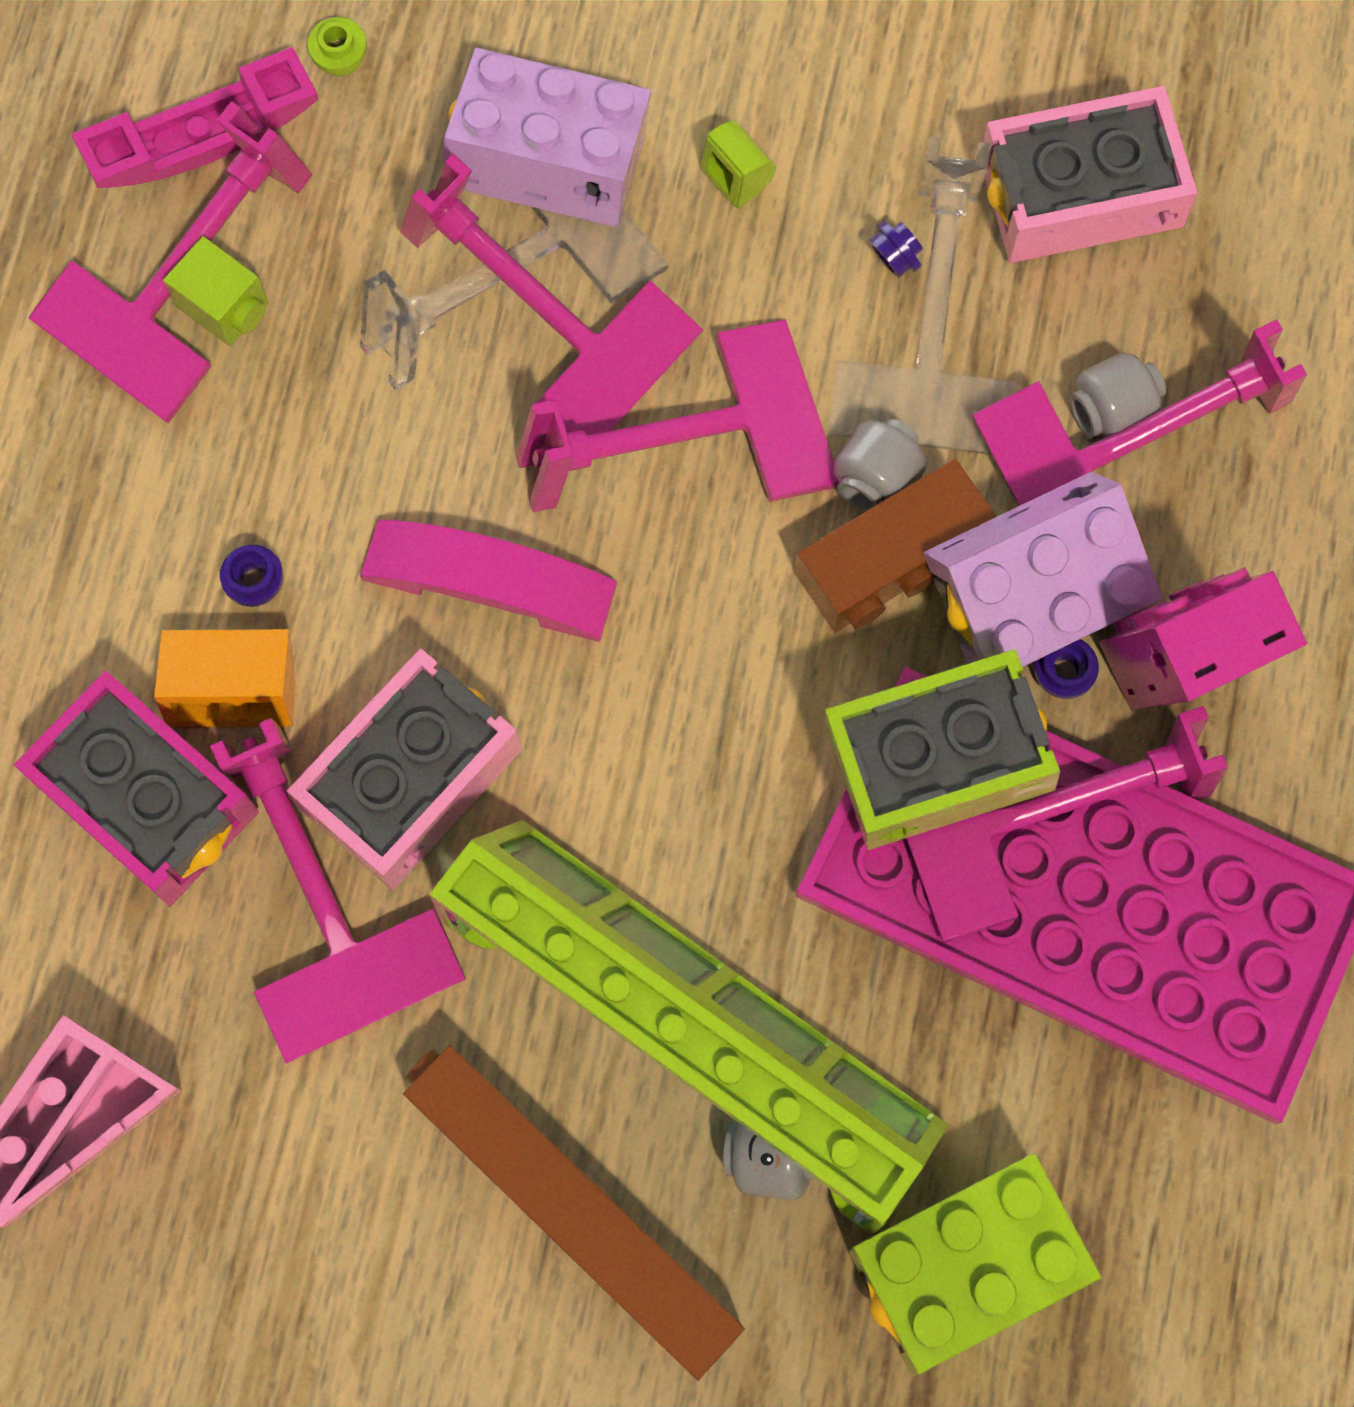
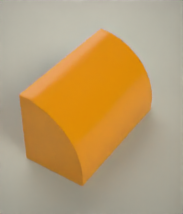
(225, 678)

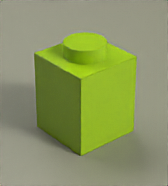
(217, 292)

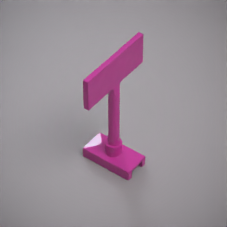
(123, 335)
(611, 365)
(770, 407)
(1039, 456)
(960, 860)
(357, 978)

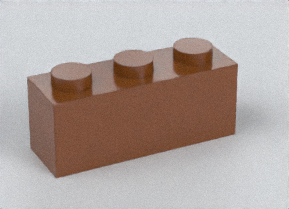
(882, 549)

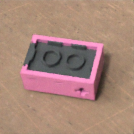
(1088, 174)
(406, 769)

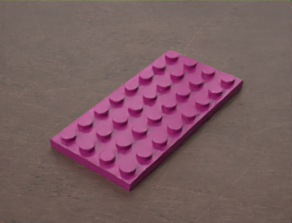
(1134, 927)

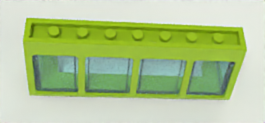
(692, 1017)

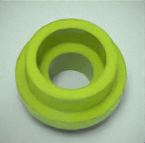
(341, 59)

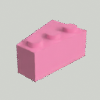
(67, 1112)

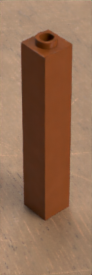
(572, 1210)

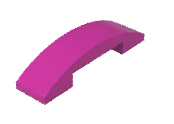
(188, 135)
(491, 574)

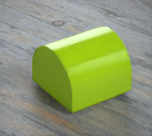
(736, 163)

